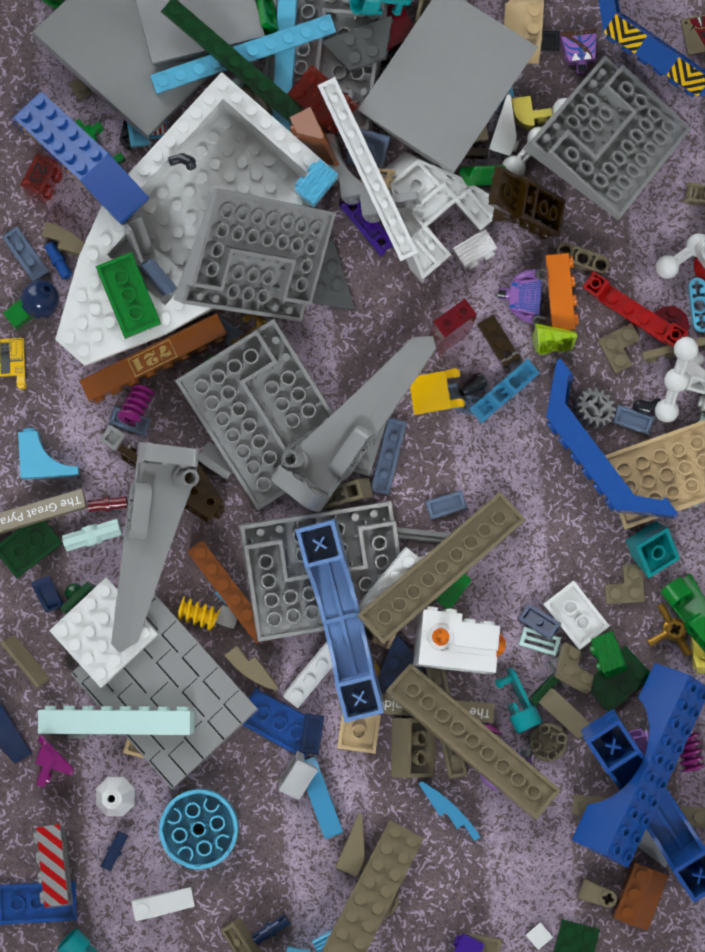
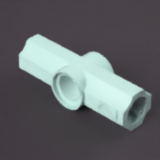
(91, 535)

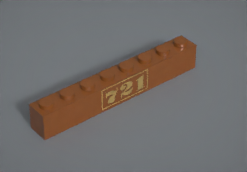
(154, 358)

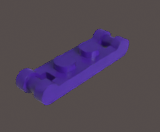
(371, 231)

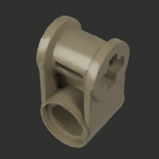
(698, 194)
(594, 893)

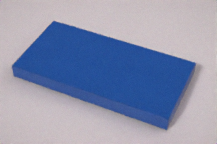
(276, 721)
(22, 905)

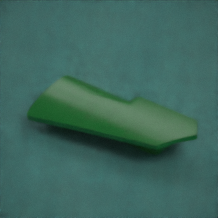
(689, 604)

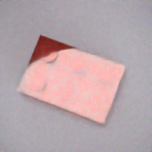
(308, 95)

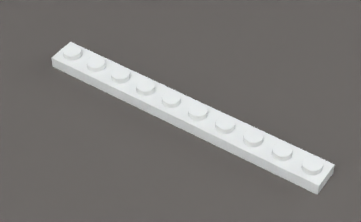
(367, 169)
(321, 662)

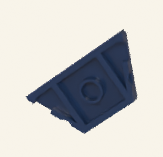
(395, 663)

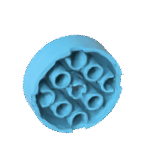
(219, 825)

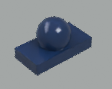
(47, 593)

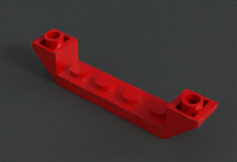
(633, 311)

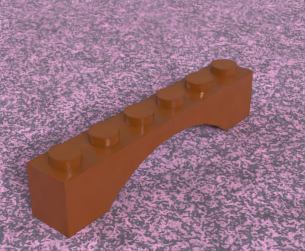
(224, 586)

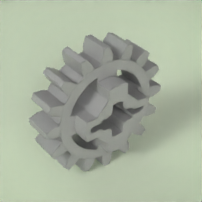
(595, 408)

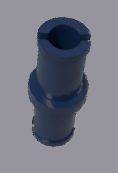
(114, 850)
(271, 929)

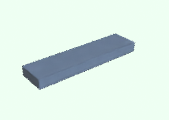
(388, 456)

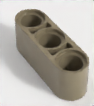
(591, 257)

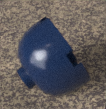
(40, 299)

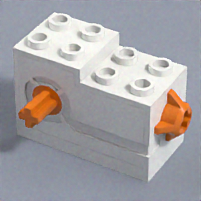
(455, 643)

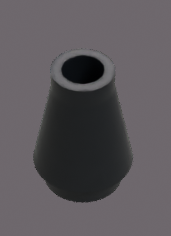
(474, 384)

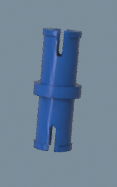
(58, 260)

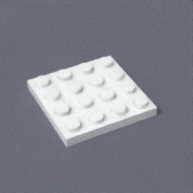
(88, 634)

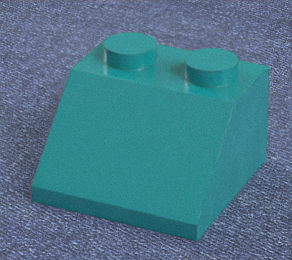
(653, 549)

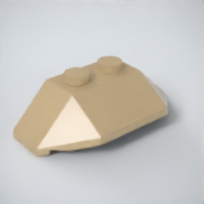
(526, 19)

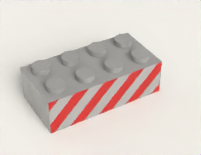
(53, 866)

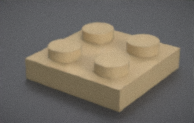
(359, 734)

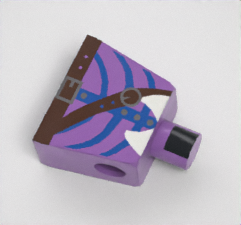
(579, 48)

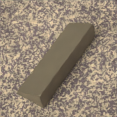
(25, 661)
(564, 712)
(239, 937)

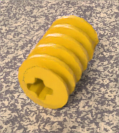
(198, 614)

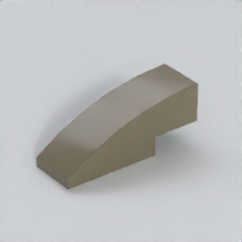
(67, 241)

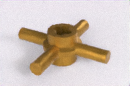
(666, 631)

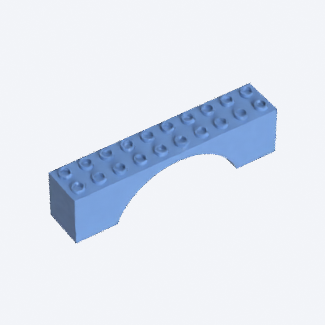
(338, 607)

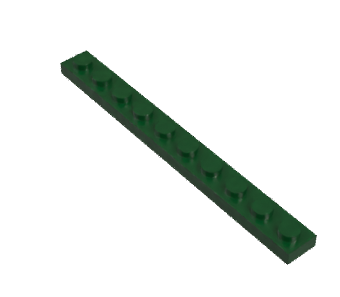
(231, 59)

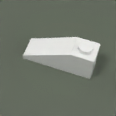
(505, 132)
(162, 903)

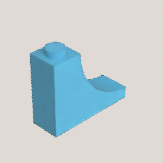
(36, 462)

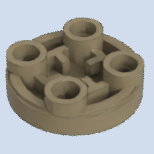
(548, 741)

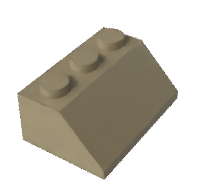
(412, 749)

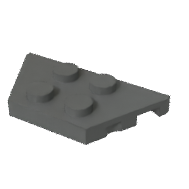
(362, 45)
(331, 284)

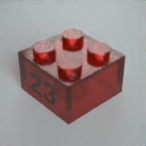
(42, 178)

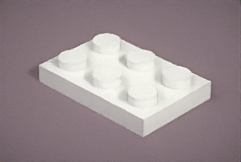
(576, 614)

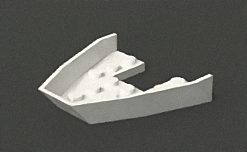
(438, 193)

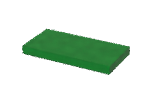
(128, 295)

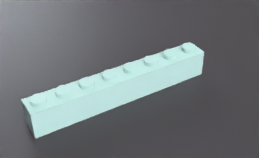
(116, 721)

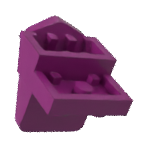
(50, 759)

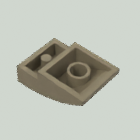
(251, 668)

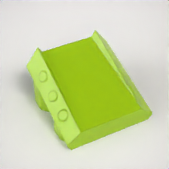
(550, 339)

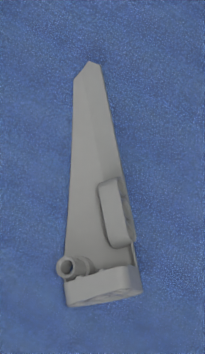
(346, 435)
(151, 522)

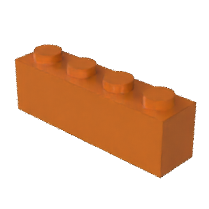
(560, 290)

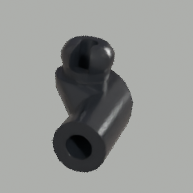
(182, 158)
(645, 406)

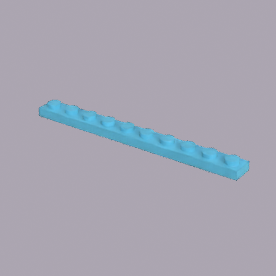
(251, 50)

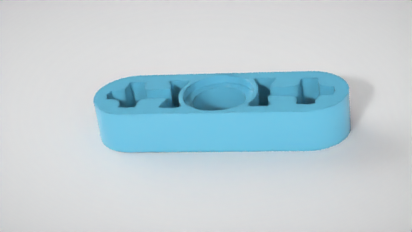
(692, 292)

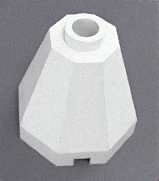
(121, 790)

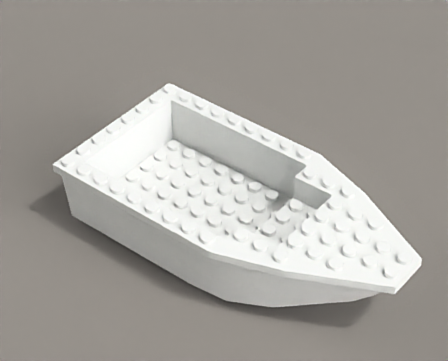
(234, 150)

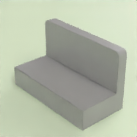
(138, 237)
(214, 460)
(296, 776)

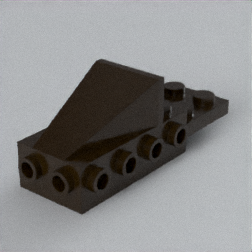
(525, 203)
(203, 499)

